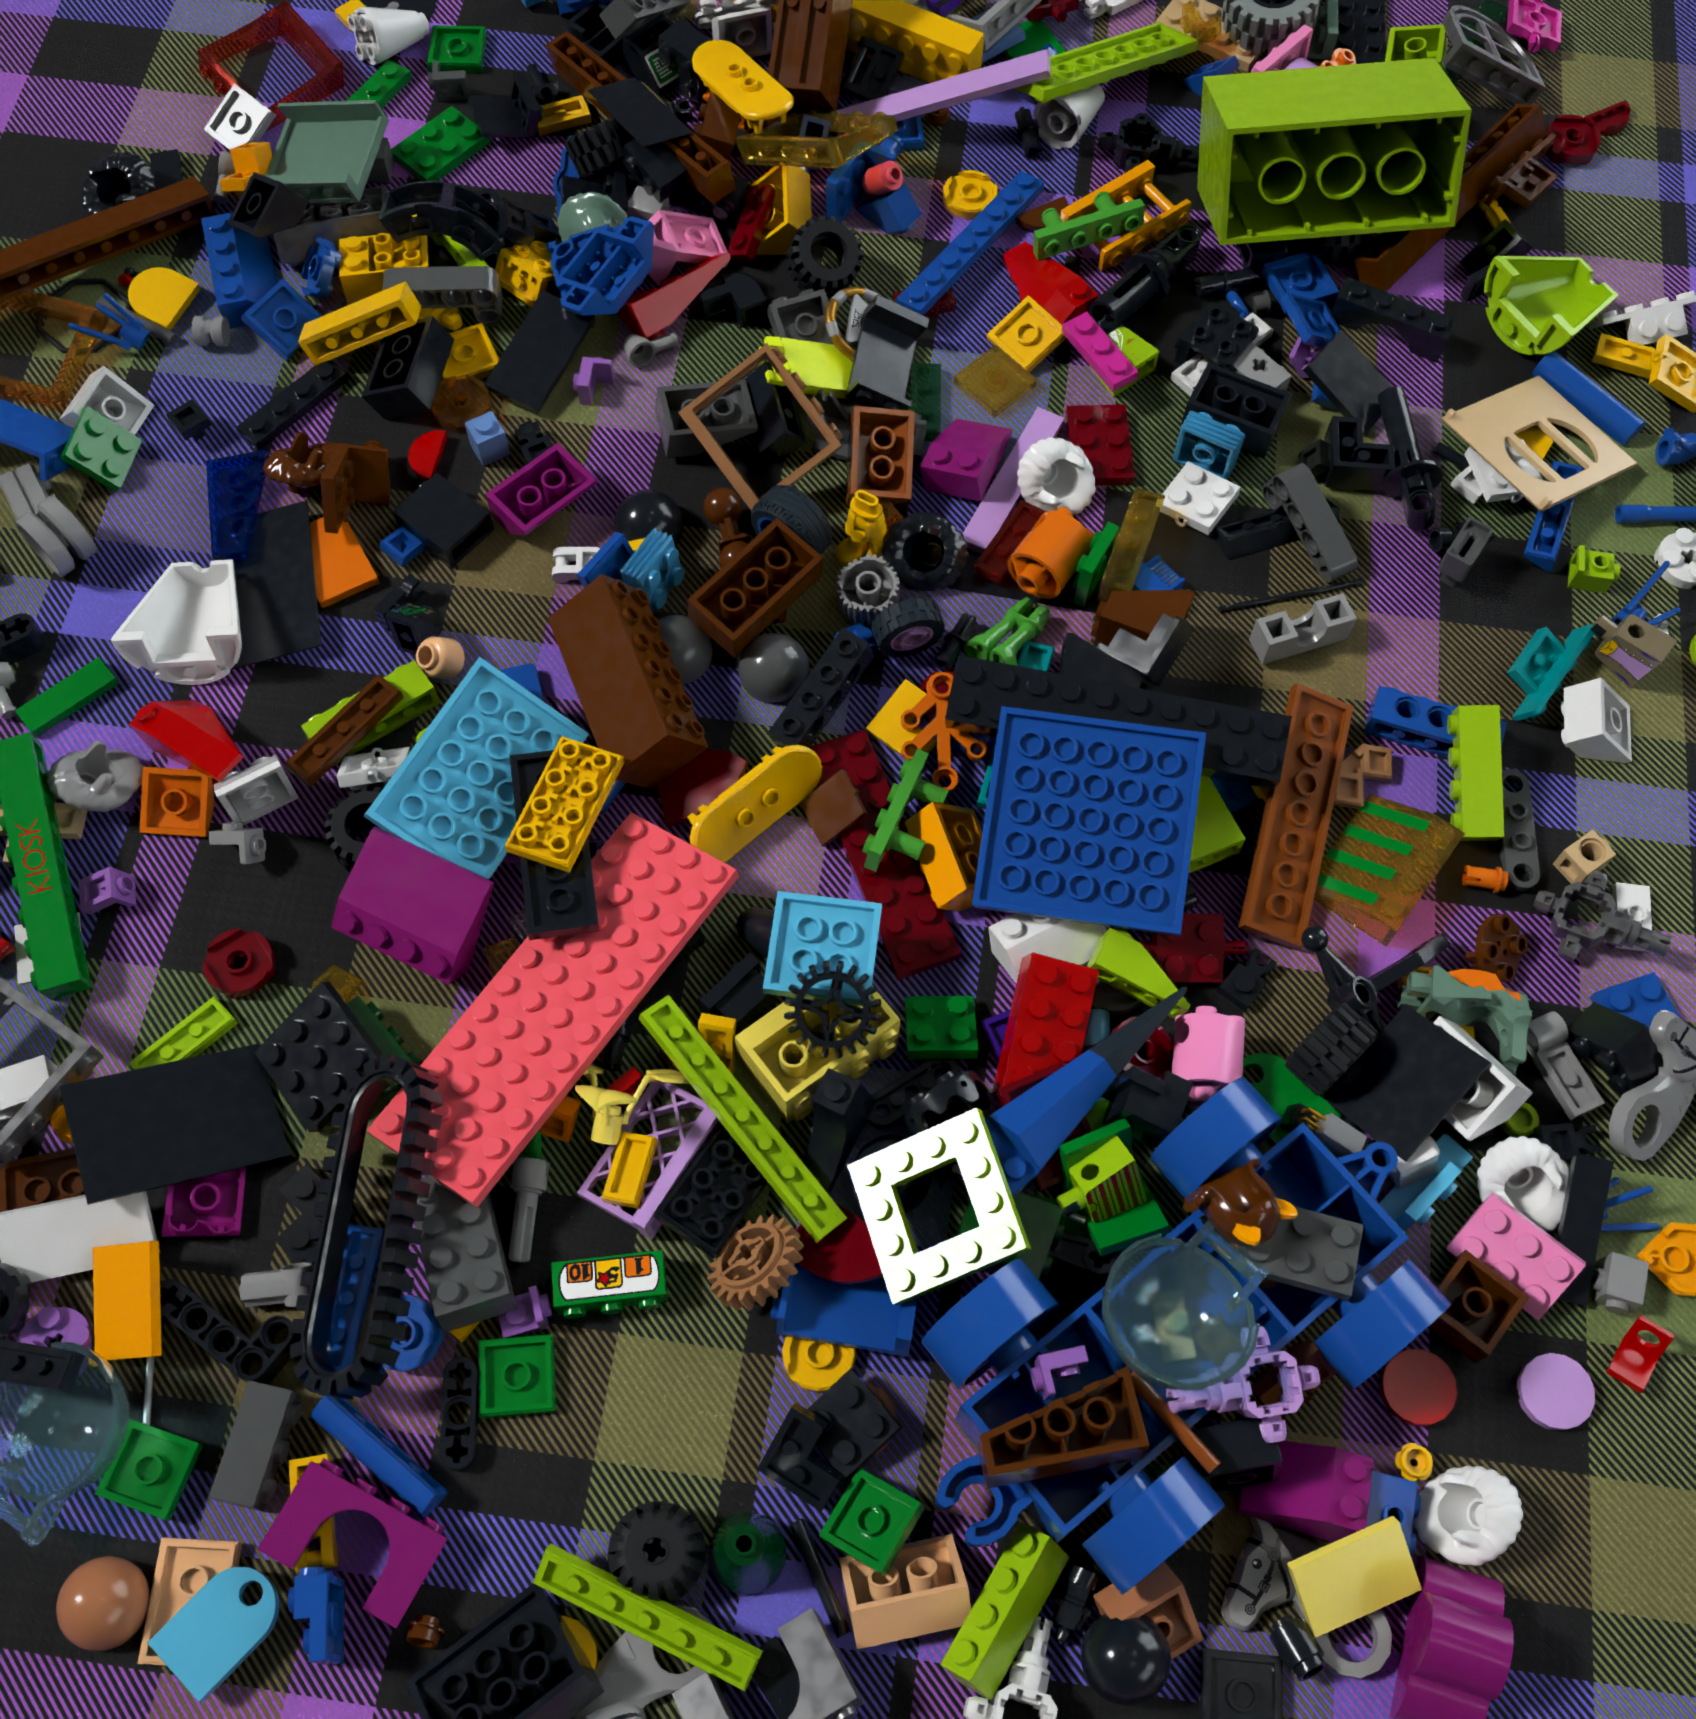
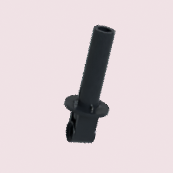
(1412, 477)

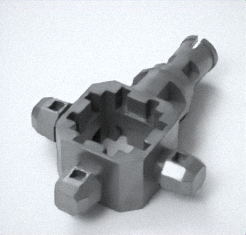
(1613, 926)

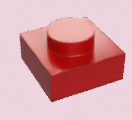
(627, 1082)

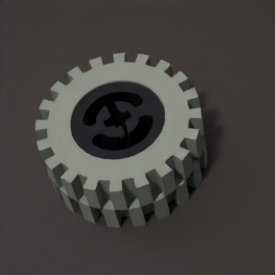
(1266, 24)

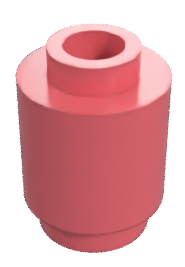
(882, 178)

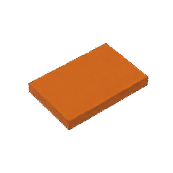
(339, 564)

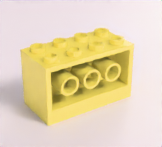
(790, 1073)

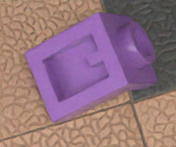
(106, 889)
(529, 1315)
(1062, 1363)

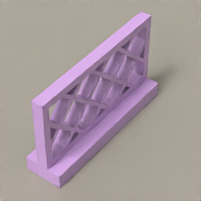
(679, 1160)

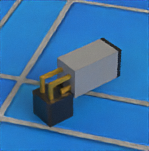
(1328, 1128)

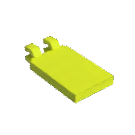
(815, 363)

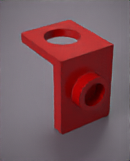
(1637, 1358)

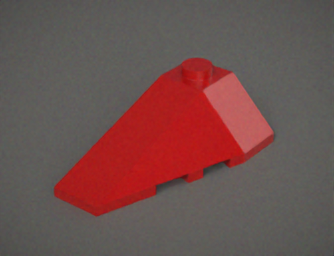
(1048, 283)
(188, 735)

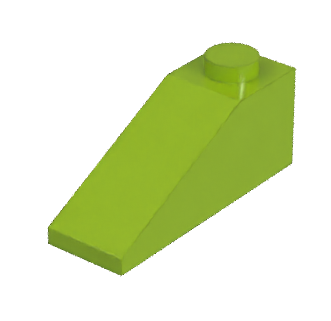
(1132, 970)

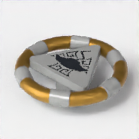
(855, 317)

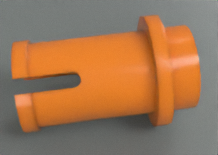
(1485, 878)

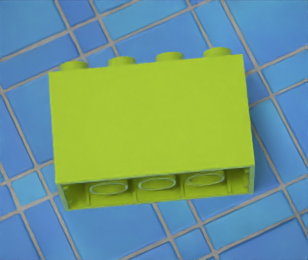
(1331, 151)

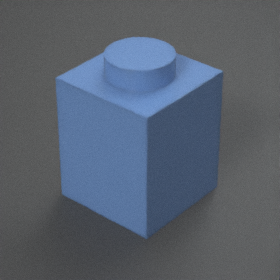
(487, 438)

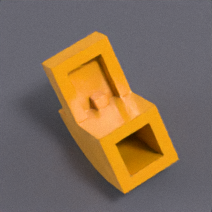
(246, 160)

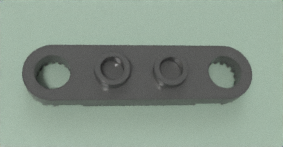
(1519, 843)

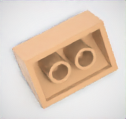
(916, 1598)

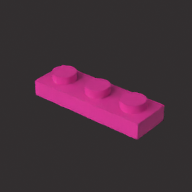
(1099, 351)

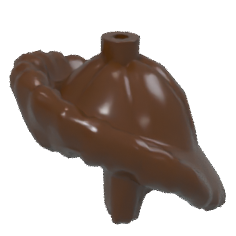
(300, 464)

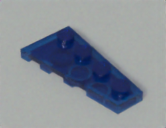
(234, 500)

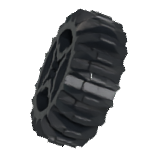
(828, 1039)

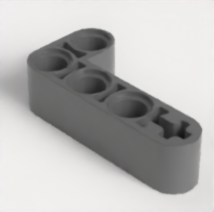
(453, 288)
(1313, 521)

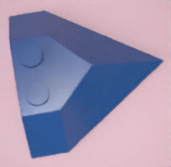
(602, 266)

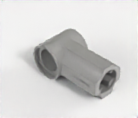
(274, 1286)

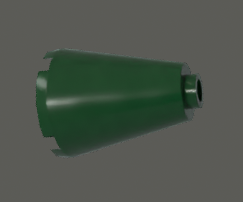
(750, 1570)

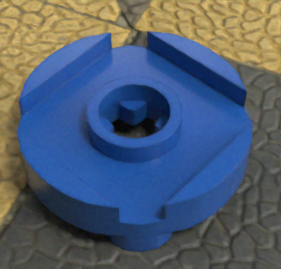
(319, 268)
(425, 1337)

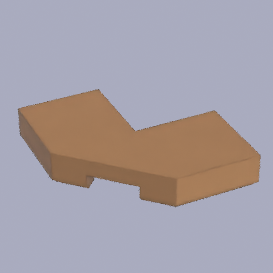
(1362, 763)

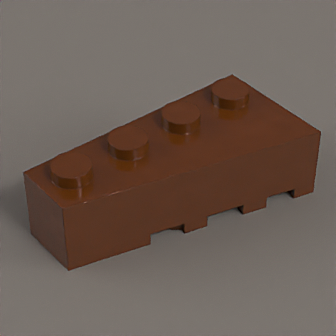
(1068, 1435)

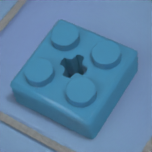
(1208, 444)
(654, 568)

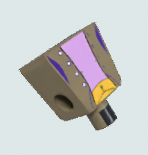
(1631, 647)

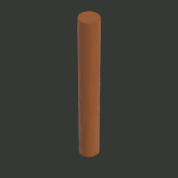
(1175, 1423)

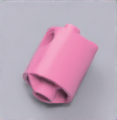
(1208, 1051)

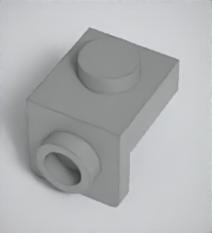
(250, 841)

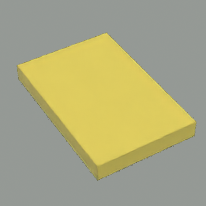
(1354, 1576)

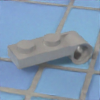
(1560, 1066)

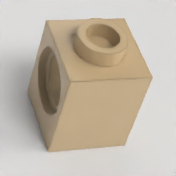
(1575, 866)

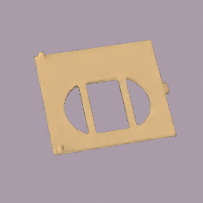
(1532, 403)

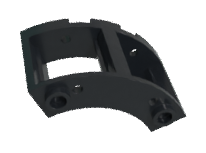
(443, 210)

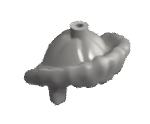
(95, 777)

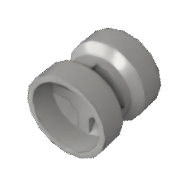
(211, 331)

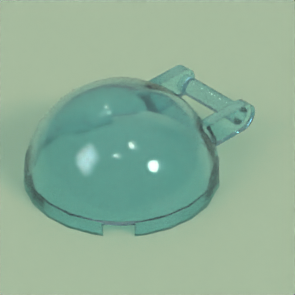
(1180, 1310)
(58, 1441)

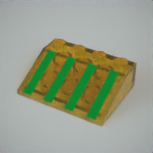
(1384, 865)

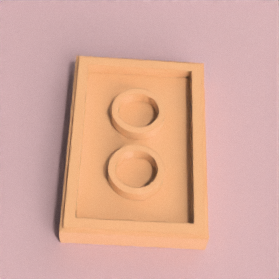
(179, 1574)

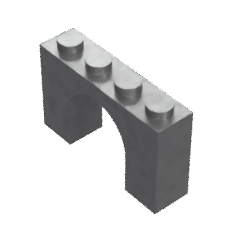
(823, 1677)

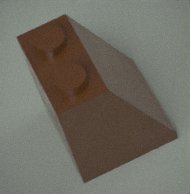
(1138, 612)

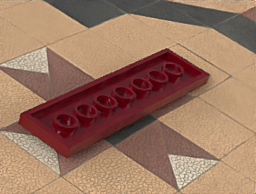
(910, 922)

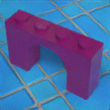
(324, 1494)

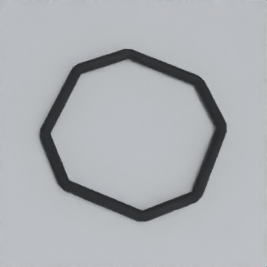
(65, 288)

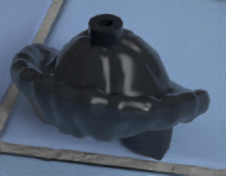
(116, 181)
(925, 551)

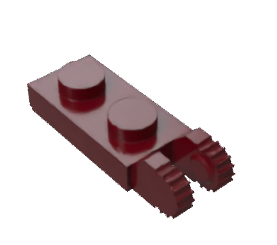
(752, 222)

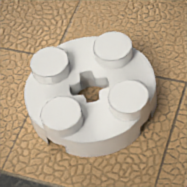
(1673, 549)

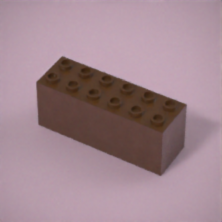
(810, 51)
(627, 681)

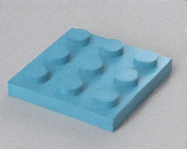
(817, 930)

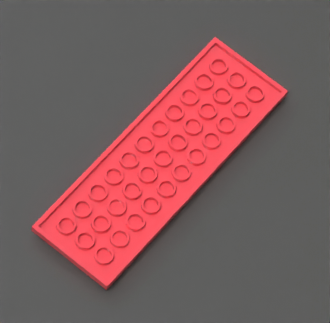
(559, 1006)

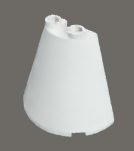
(185, 625)

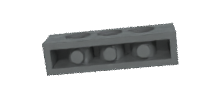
(628, 16)

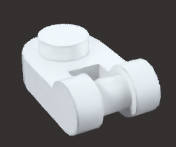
(564, 555)

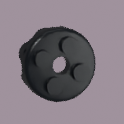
(945, 1101)

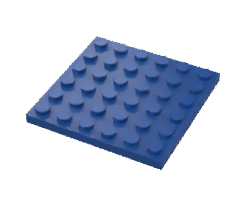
(1090, 821)

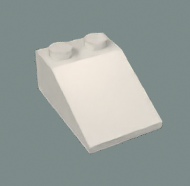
(255, 790)

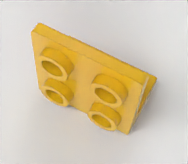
(525, 270)

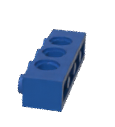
(1416, 729)

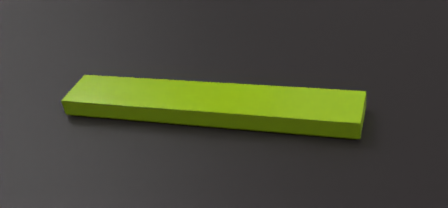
(647, 1618)

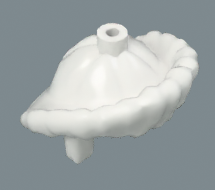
(1056, 476)
(1527, 1178)
(1469, 1515)

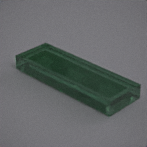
(927, 396)

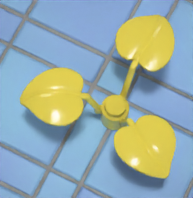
(606, 1115)

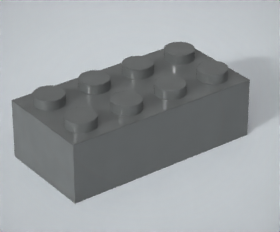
(463, 1259)

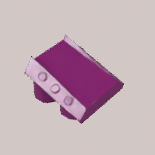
(205, 1206)

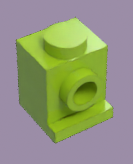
(1592, 570)

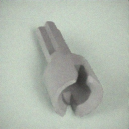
(528, 1182)

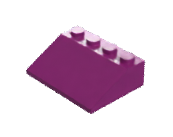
(413, 906)

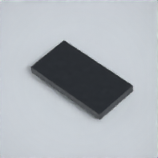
(539, 353)
(713, 1194)

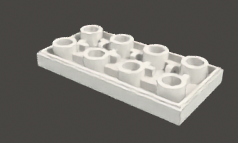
(61, 1234)

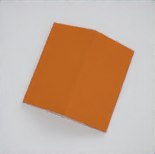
(176, 802)

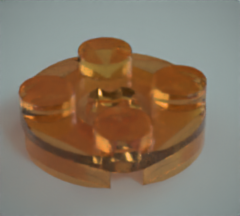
(451, 390)

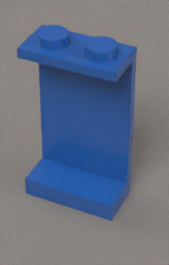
(35, 436)
(844, 1314)

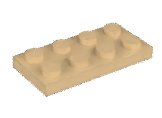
(1222, 45)

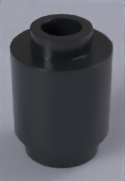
(1297, 1647)

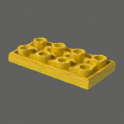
(564, 804)

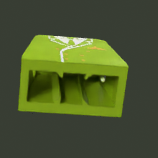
(1137, 351)

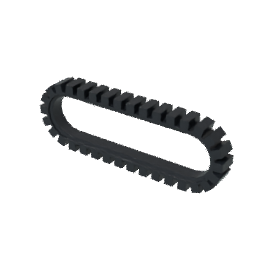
(331, 1236)

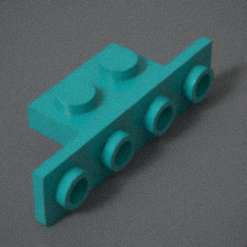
(1544, 666)

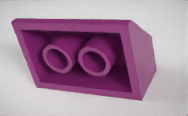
(538, 491)

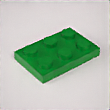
(439, 146)

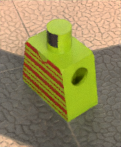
(1104, 1183)

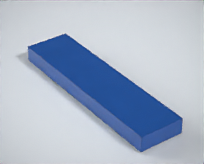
(353, 1292)

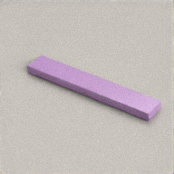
(1004, 491)

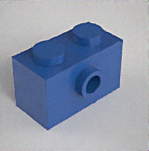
(1394, 1498)

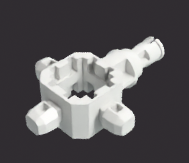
(1026, 1680)

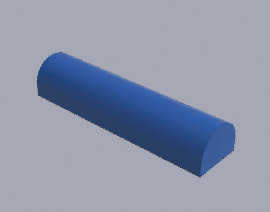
(1589, 398)
(379, 1454)

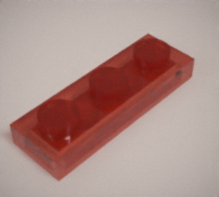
(993, 561)

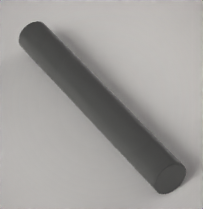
(155, 329)

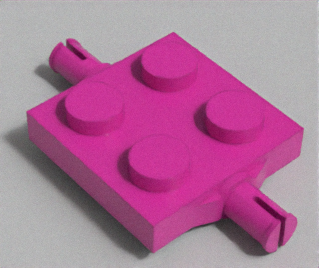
(1535, 23)

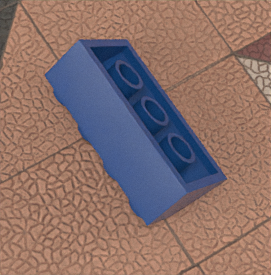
(239, 267)

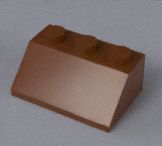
(880, 453)

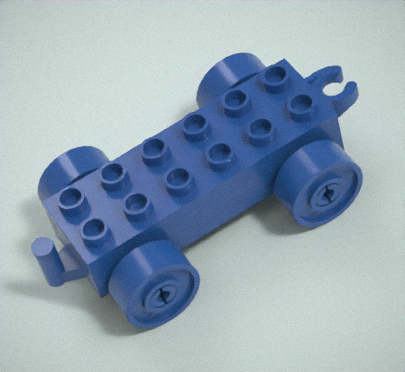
(1000, 1315)

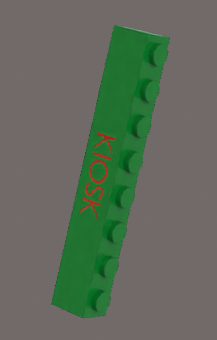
(40, 870)

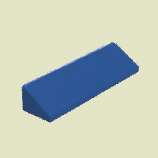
(1550, 525)

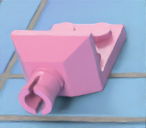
(682, 239)

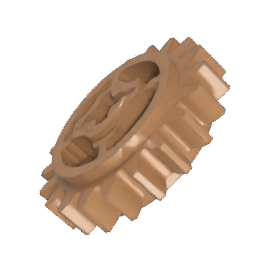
(755, 1262)

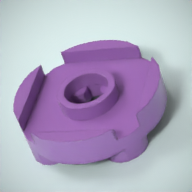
(57, 1322)

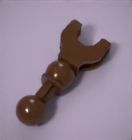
(723, 509)

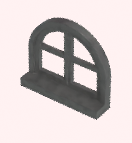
(1486, 66)

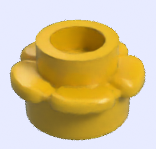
(1421, 1455)

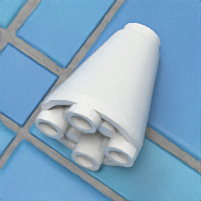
(385, 32)

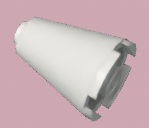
(1067, 117)

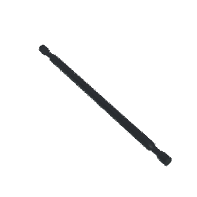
(1290, 595)

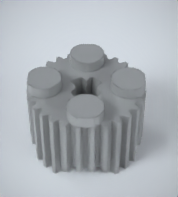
(864, 575)

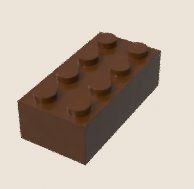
(755, 587)

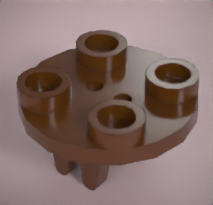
(1498, 947)

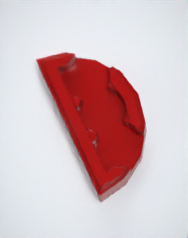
(426, 453)

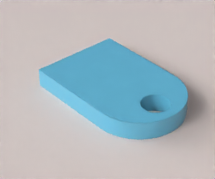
(216, 1630)

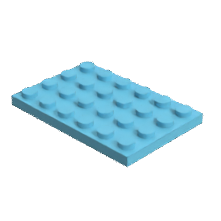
(457, 779)

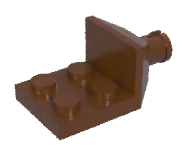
(353, 476)

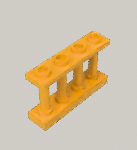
(1121, 191)

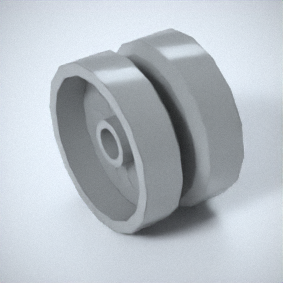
(56, 536)

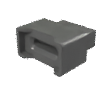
(1464, 551)

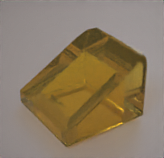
(342, 981)

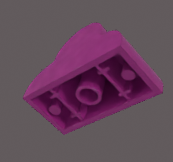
(1452, 1645)

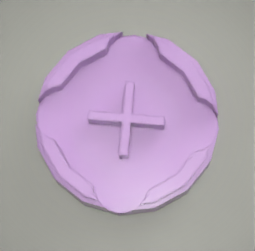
(1555, 1392)

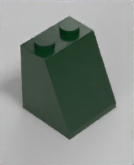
(1041, 1227)

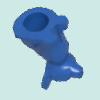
(1675, 447)

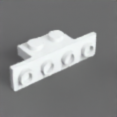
(1651, 323)

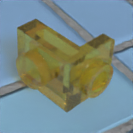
(1194, 25)

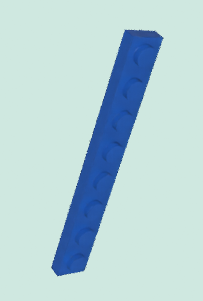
(970, 243)

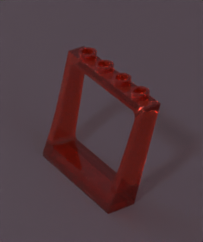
(288, 24)

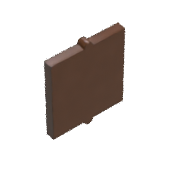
(833, 808)

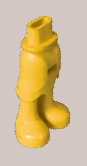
(863, 523)

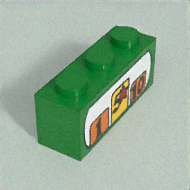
(609, 1283)

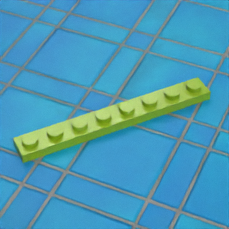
(742, 1118)

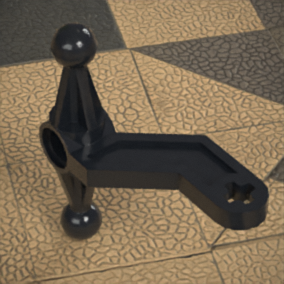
(1357, 990)

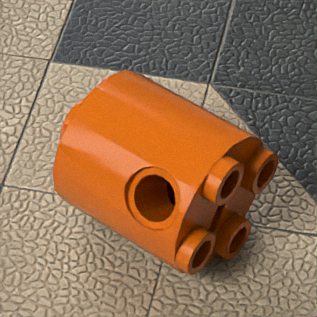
(1050, 553)

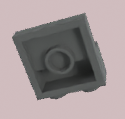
(800, 316)

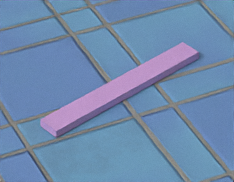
(959, 88)

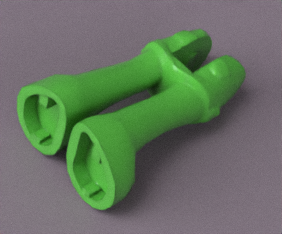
(1017, 619)

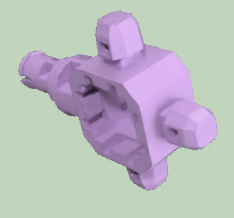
(1236, 1391)

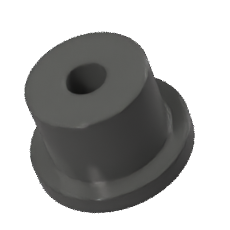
(1262, 303)

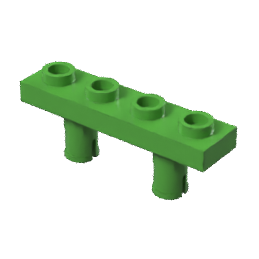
(1088, 229)
(888, 834)

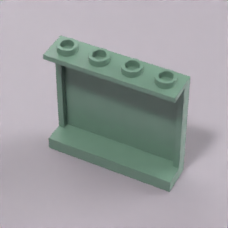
(328, 148)

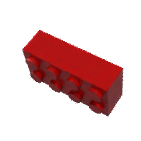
(1045, 1017)

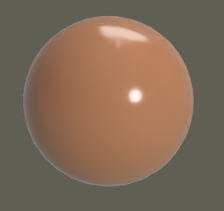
(103, 1603)

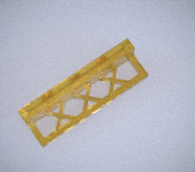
(1131, 543)

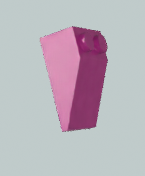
(964, 459)
(1317, 1493)

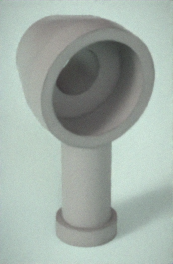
(225, 168)
(642, 351)
(7, 678)

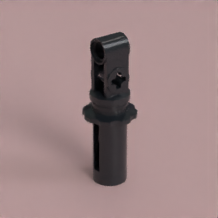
(1146, 277)

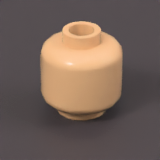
(440, 657)

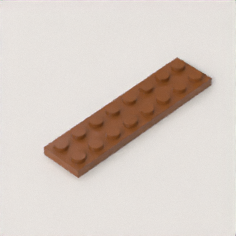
(1297, 819)

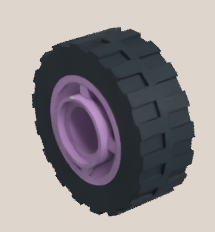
(908, 627)

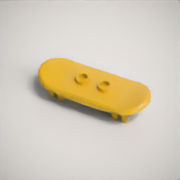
(741, 83)
(755, 801)

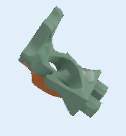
(1473, 997)

